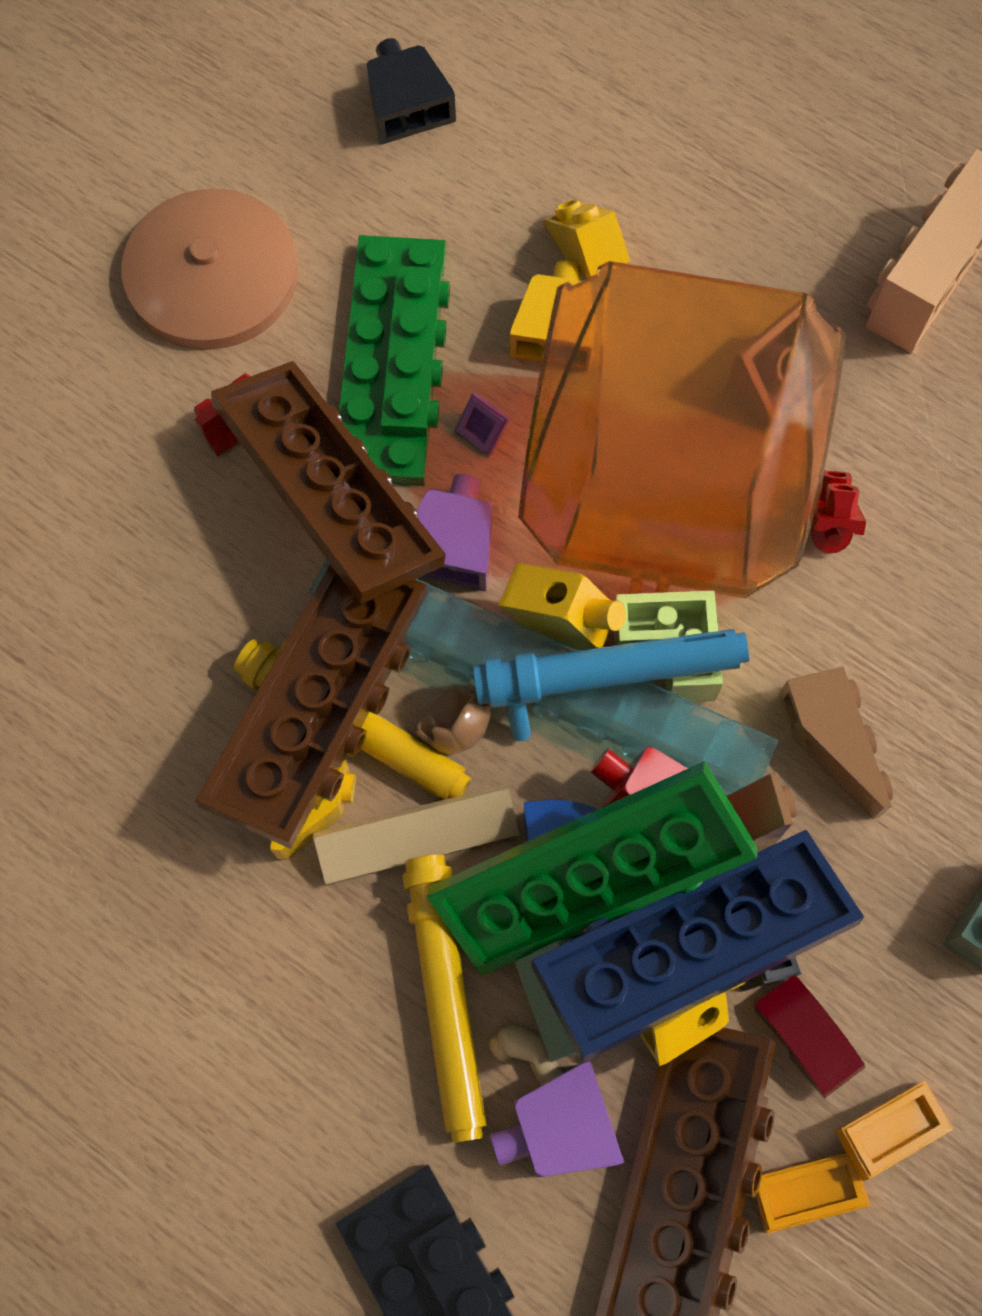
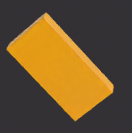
(893, 1130)
(809, 1192)

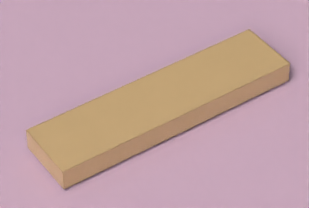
(415, 832)

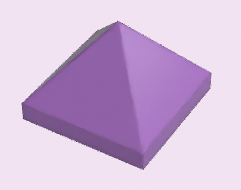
(482, 424)

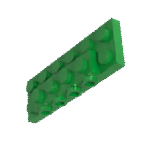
(394, 351)
(594, 869)

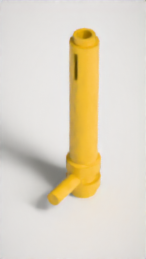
(383, 739)
(445, 1003)

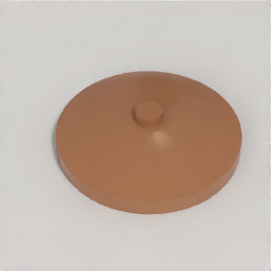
(210, 268)

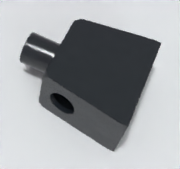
(408, 92)

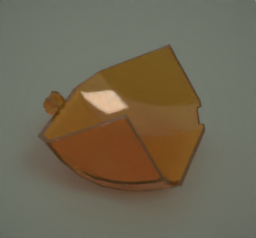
(680, 429)

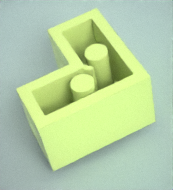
(668, 616)

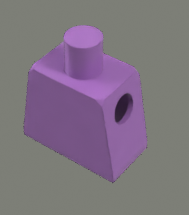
(461, 529)
(561, 1127)

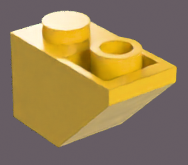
(587, 235)

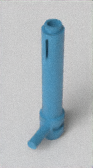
(531, 677)

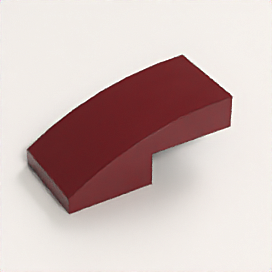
(810, 1036)

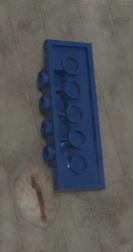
(694, 945)

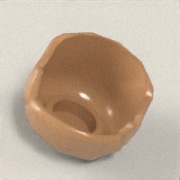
(454, 721)

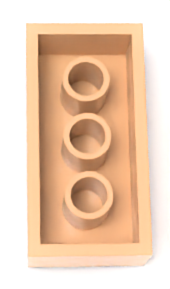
(931, 260)

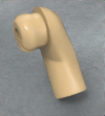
(526, 1046)

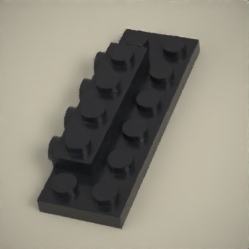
(422, 1254)

